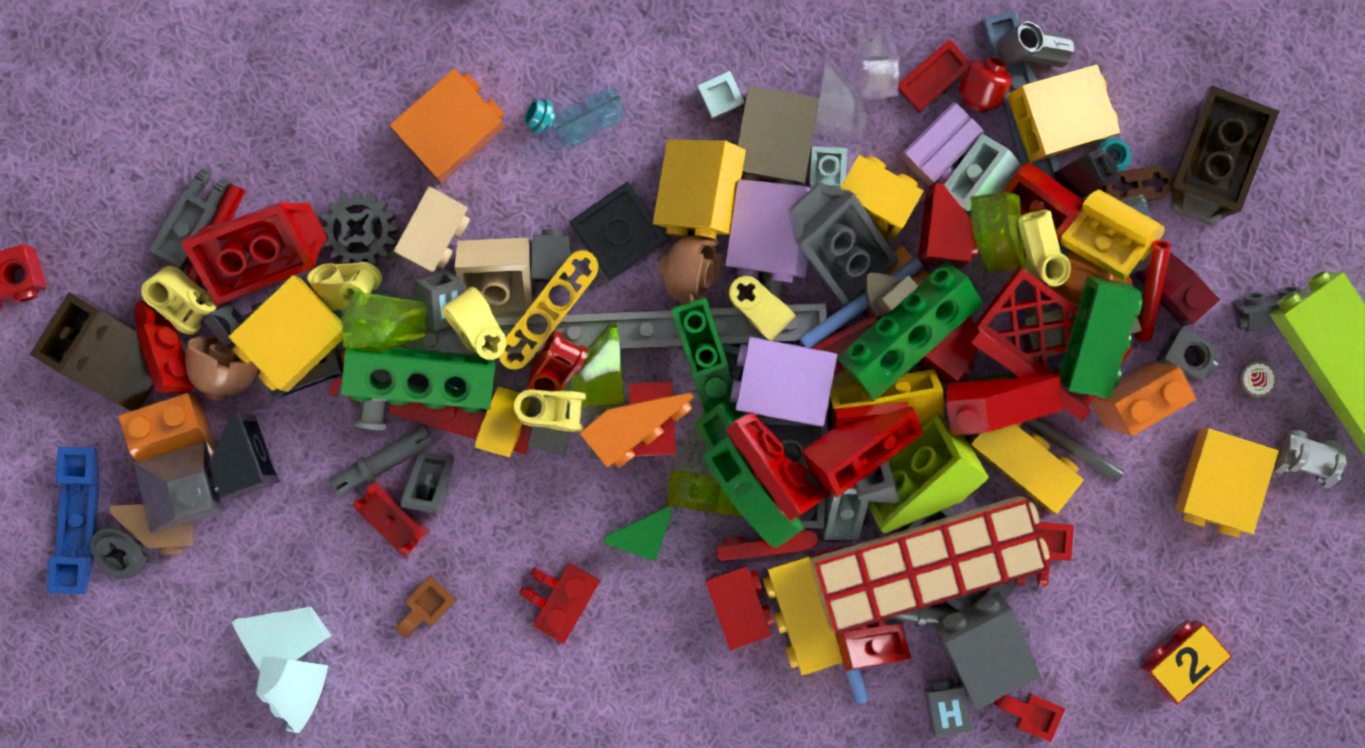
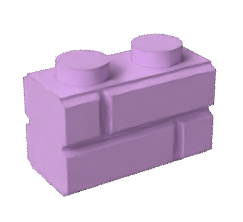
(942, 145)

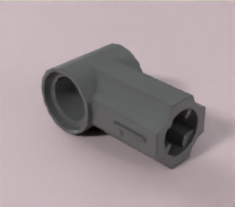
(1034, 45)

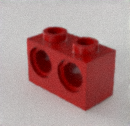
(10, 261)

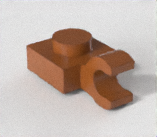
(428, 604)

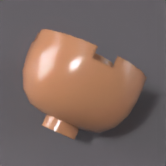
(691, 268)
(217, 369)

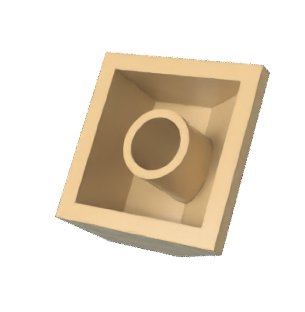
(432, 230)
(499, 272)

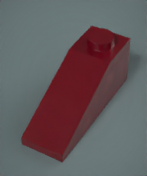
(1183, 292)

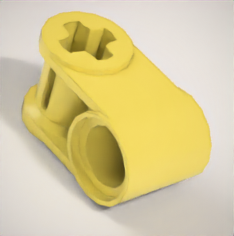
(338, 282)
(178, 299)
(766, 310)
(475, 324)
(553, 409)

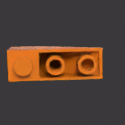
(626, 426)

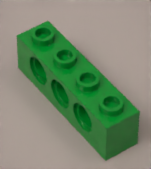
(910, 330)
(435, 365)

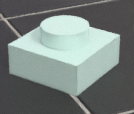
(721, 95)

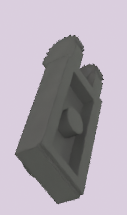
(186, 219)

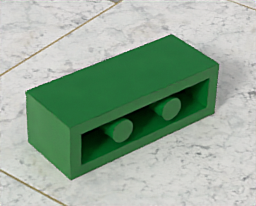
(1100, 337)

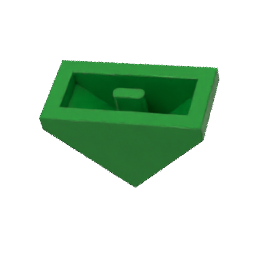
(643, 535)

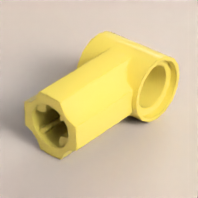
(1043, 248)

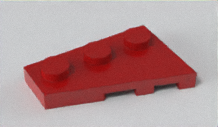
(782, 477)

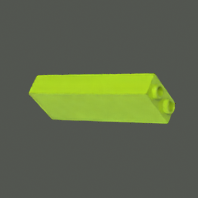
(1328, 337)

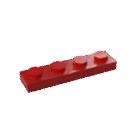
(455, 421)

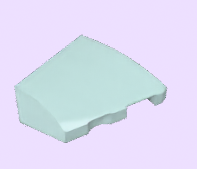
(281, 634)
(291, 689)

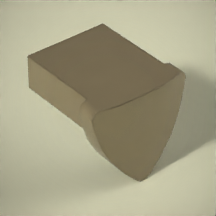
(886, 292)

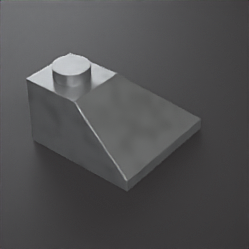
(177, 488)

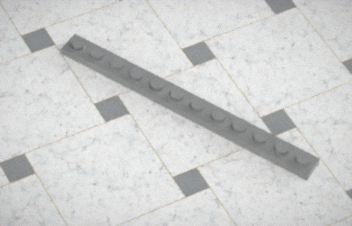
(635, 329)

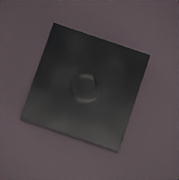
(618, 231)

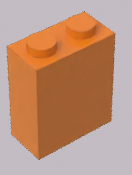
(449, 124)
(1144, 398)

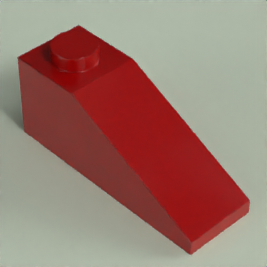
(1001, 402)
(857, 449)

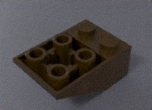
(96, 351)

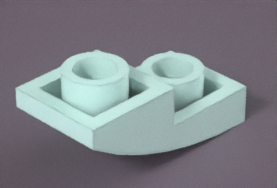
(828, 166)

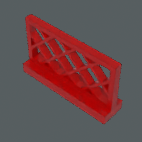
(1010, 354)

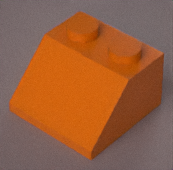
(166, 427)

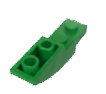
(704, 354)
(739, 481)

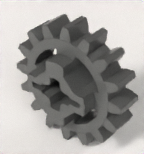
(368, 219)

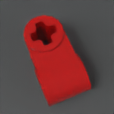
(556, 363)

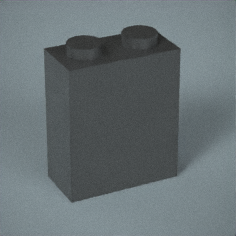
(987, 650)

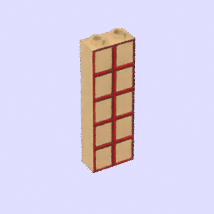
(929, 564)

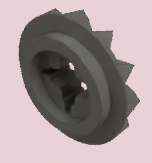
(115, 562)

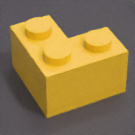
(882, 194)

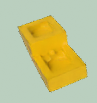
(501, 426)

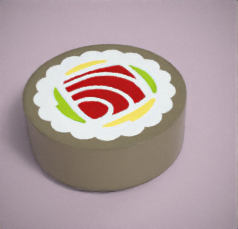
(1257, 379)

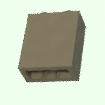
(777, 135)

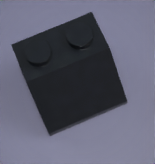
(241, 459)

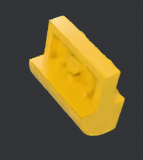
(1111, 234)

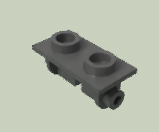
(1256, 308)

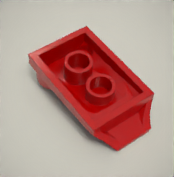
(256, 249)

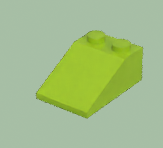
(930, 476)

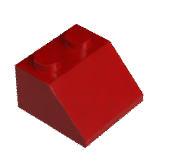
(945, 231)

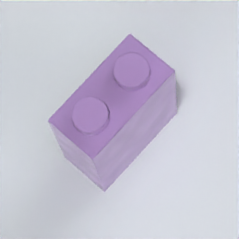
(764, 232)
(784, 381)

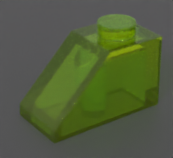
(998, 231)
(382, 322)
(602, 370)
(698, 493)

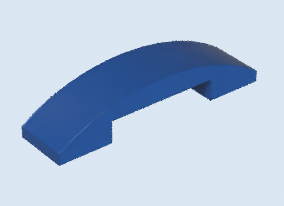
(77, 520)

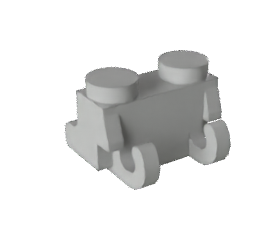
(1321, 459)

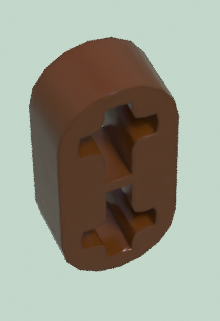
(1140, 175)

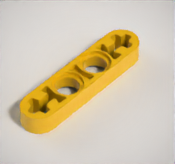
(550, 311)

